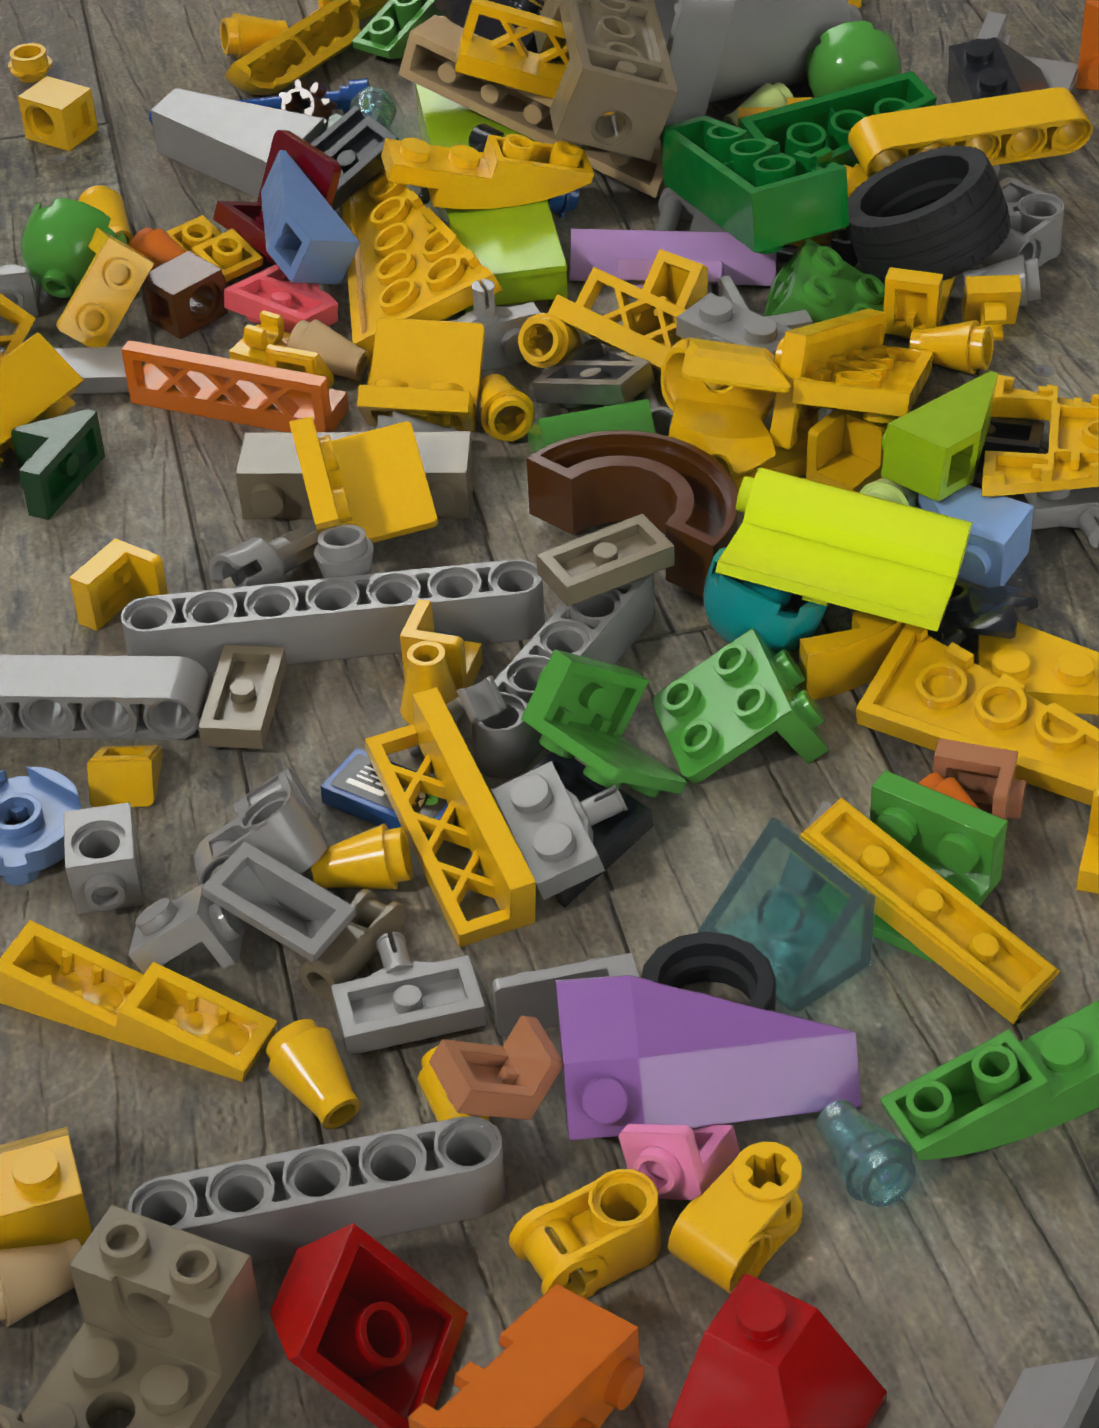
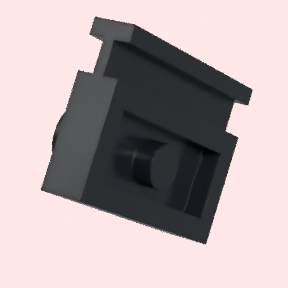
(357, 146)

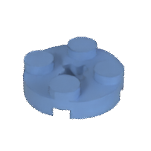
(40, 839)

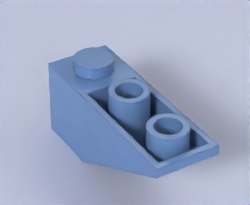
(302, 227)

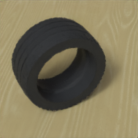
(929, 214)

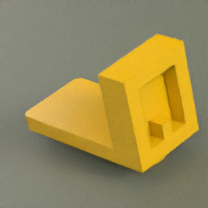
(104, 291)
(915, 300)

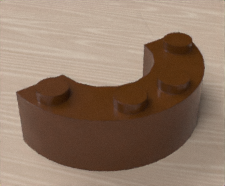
(632, 473)

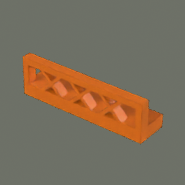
(229, 389)

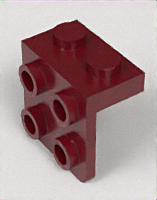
(247, 217)

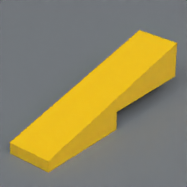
(146, 1010)

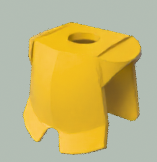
(725, 420)

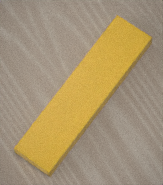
(934, 913)

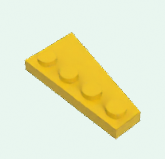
(818, 348)

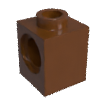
(184, 294)

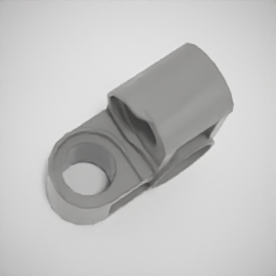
(1034, 224)
(273, 818)

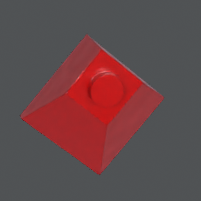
(366, 1326)
(775, 1366)

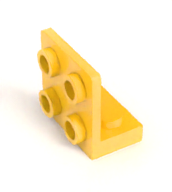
(425, 372)
(365, 480)

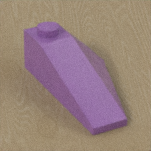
(691, 1058)

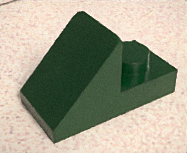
(56, 458)

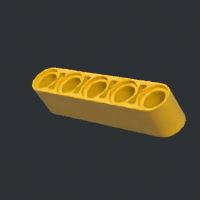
(1001, 126)

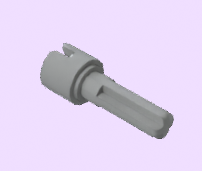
(265, 562)

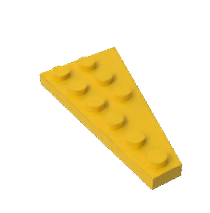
(405, 261)

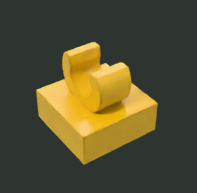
(991, 301)
(256, 339)

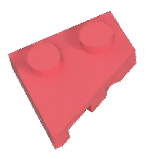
(275, 293)

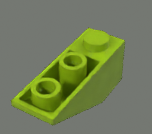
(942, 441)

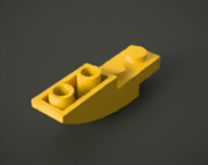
(505, 175)

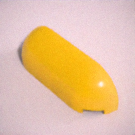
(297, 49)

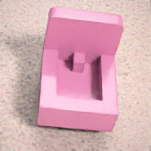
(678, 1157)

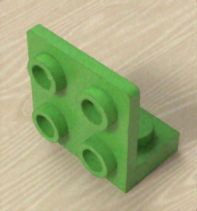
(822, 285)
(944, 834)

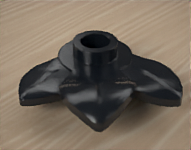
(983, 612)

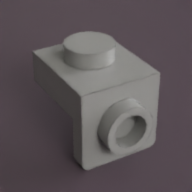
(174, 927)

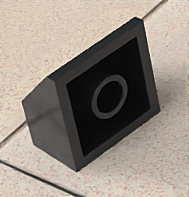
(989, 70)

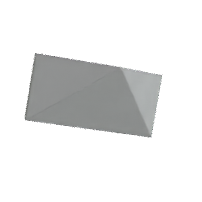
(279, 901)

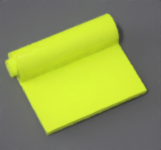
(846, 548)

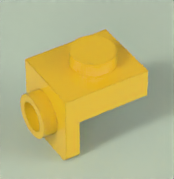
(114, 580)

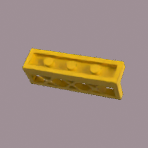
(508, 64)
(606, 328)
(475, 811)

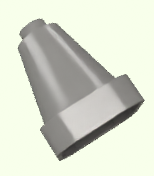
(739, 45)

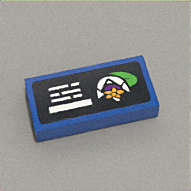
(359, 792)

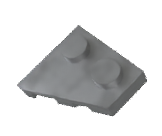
(594, 378)

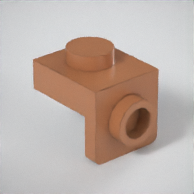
(984, 774)
(499, 1079)

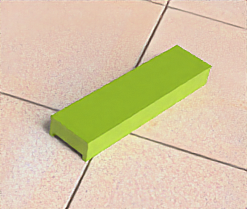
(512, 242)

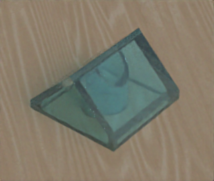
(798, 914)

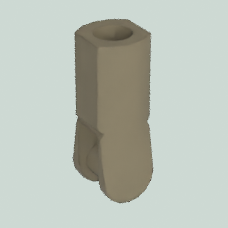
(354, 945)

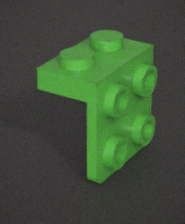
(735, 704)
(583, 713)

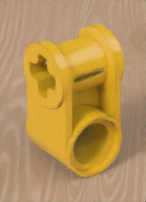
(741, 1216)
(587, 1233)

